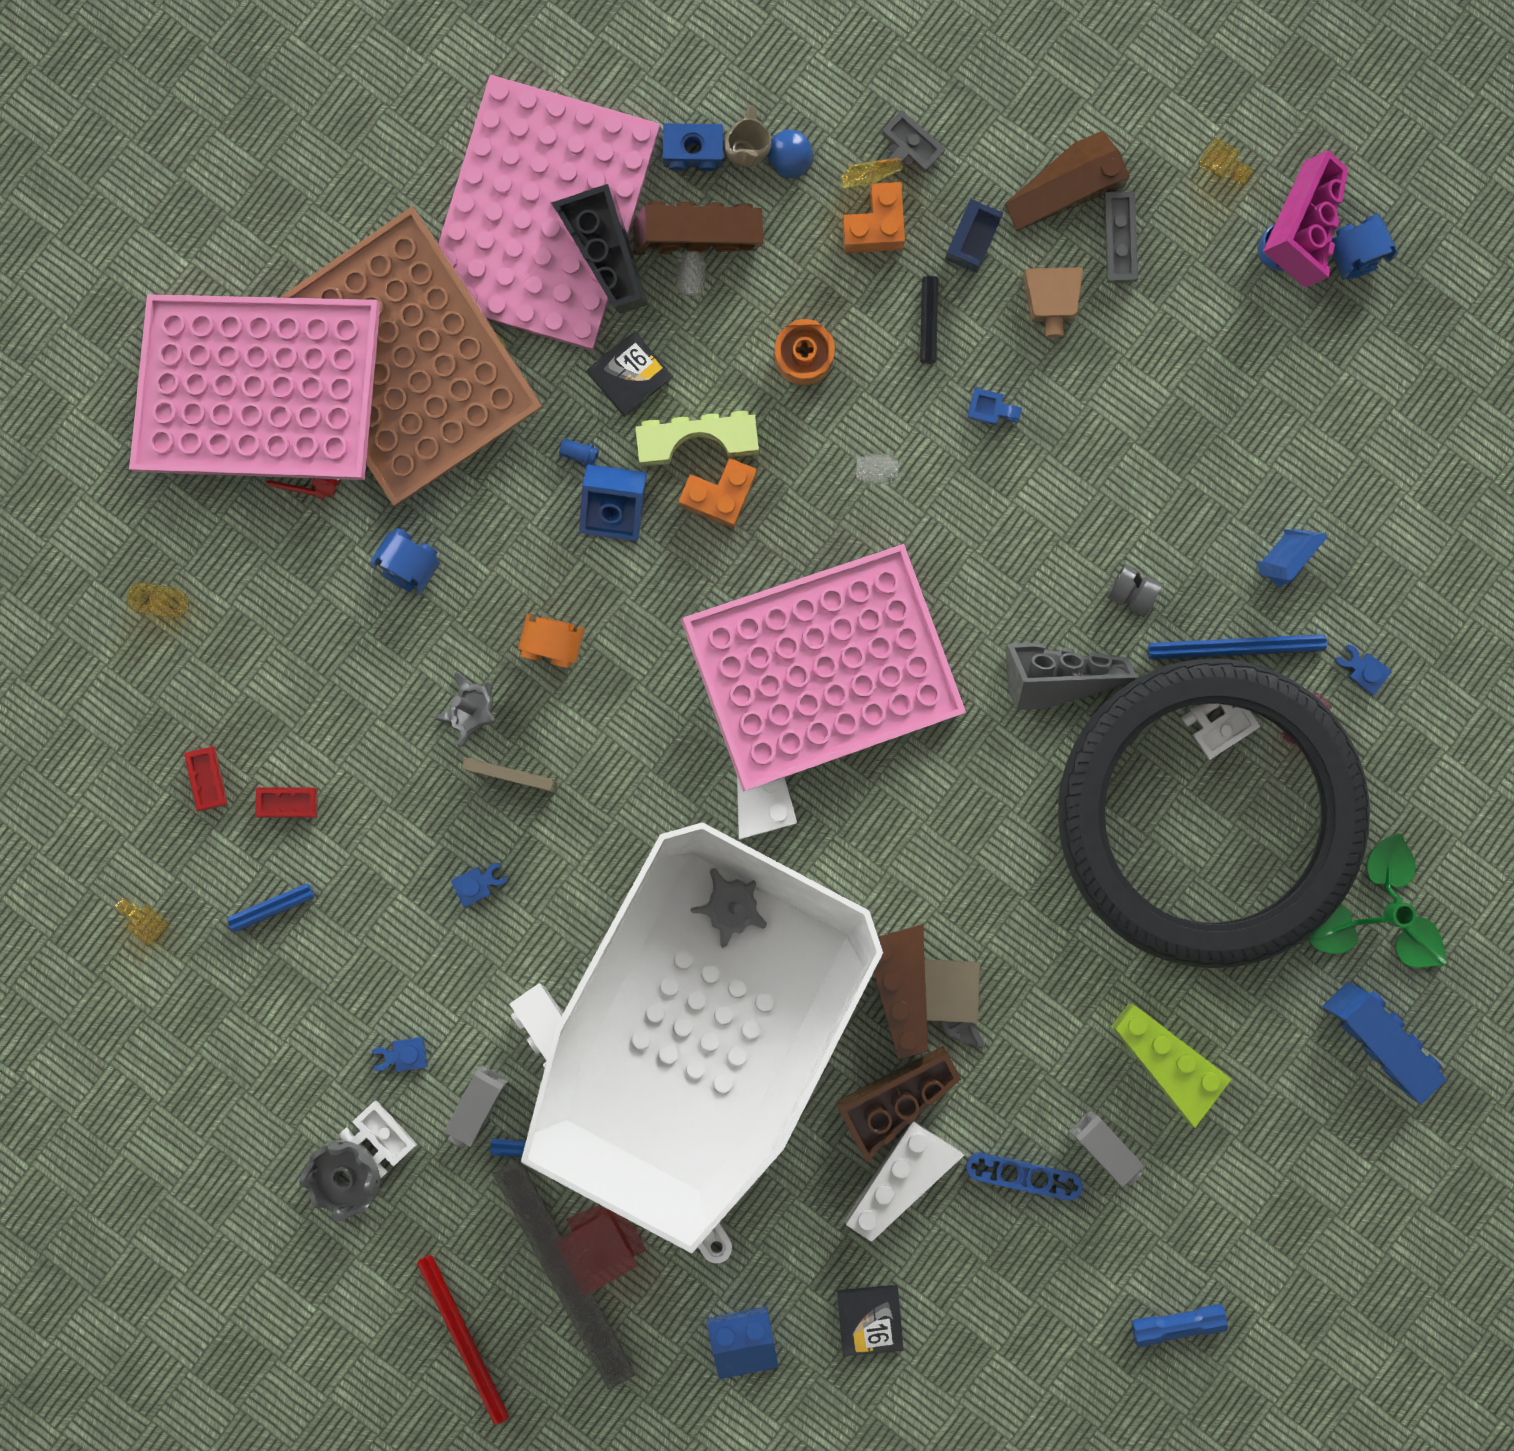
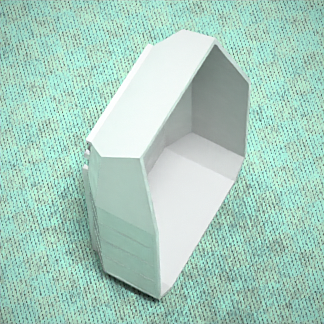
(694, 1056)

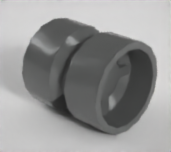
(1134, 590)

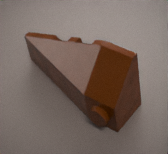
(1072, 179)

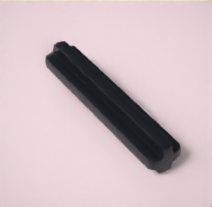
(929, 315)

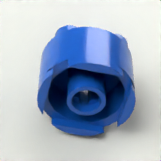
(1362, 247)
(405, 561)

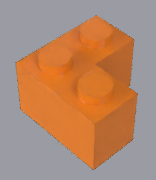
(882, 227)
(722, 501)

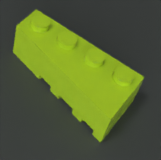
(1178, 1070)

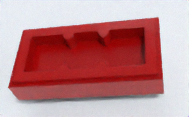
(205, 779)
(286, 802)

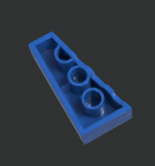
(1386, 1041)

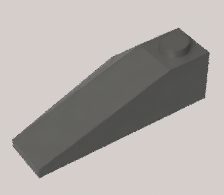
(1049, 677)

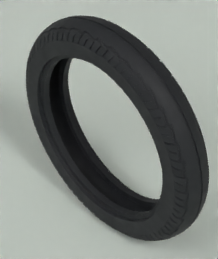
(1341, 831)

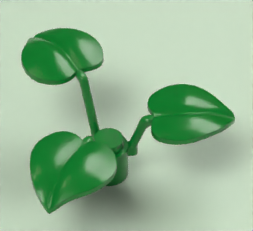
(1420, 941)

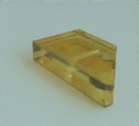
(870, 172)

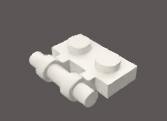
(1221, 732)
(383, 1133)

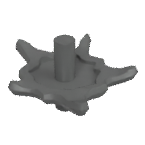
(469, 708)
(731, 907)

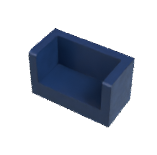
(973, 235)

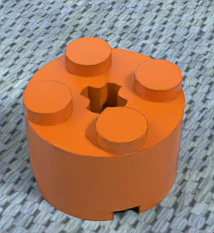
(819, 345)
(550, 639)

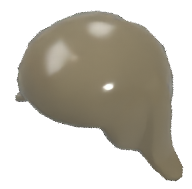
(747, 141)

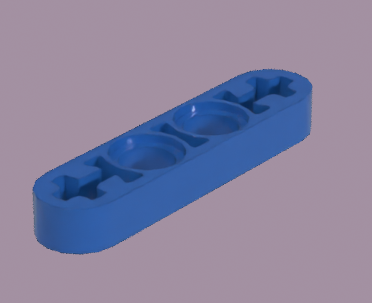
(1024, 1175)

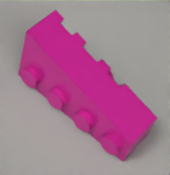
(1307, 220)

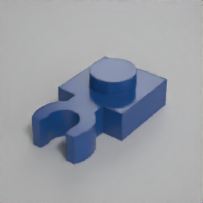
(1366, 672)
(474, 885)
(406, 1055)

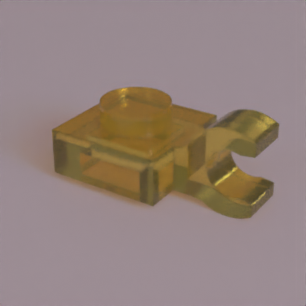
(1222, 159)
(144, 923)

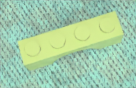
(659, 441)

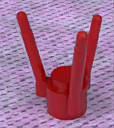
(324, 487)

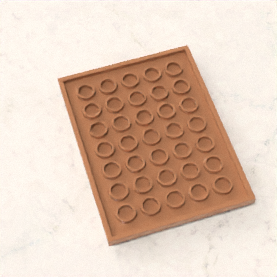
(439, 365)

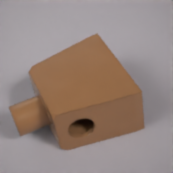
(1053, 296)

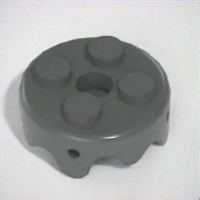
(329, 1191)

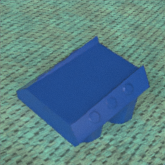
(1290, 555)

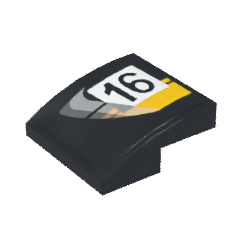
(629, 374)
(870, 1320)

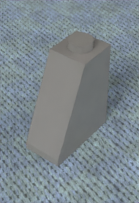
(475, 1106)
(1107, 1149)

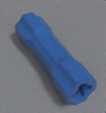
(1200, 1321)

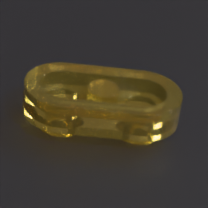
(158, 600)

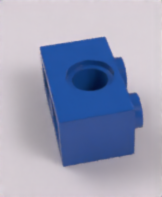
(678, 136)

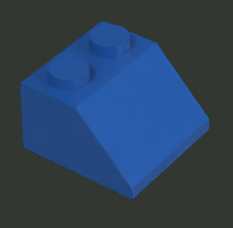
(612, 502)
(742, 1342)

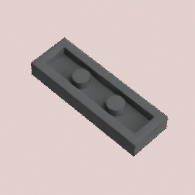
(1120, 237)

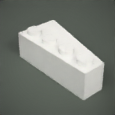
(764, 808)
(539, 1015)
(903, 1176)

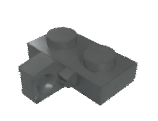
(911, 142)

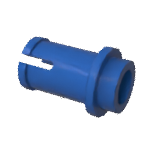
(579, 452)

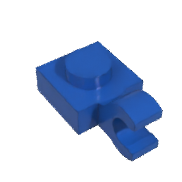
(988, 406)

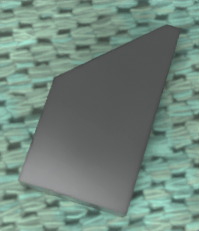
(963, 1032)

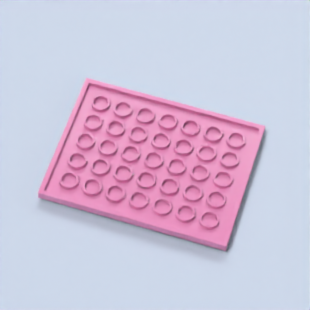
(501, 219)
(255, 386)
(822, 666)

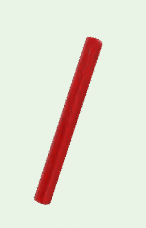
(463, 1339)

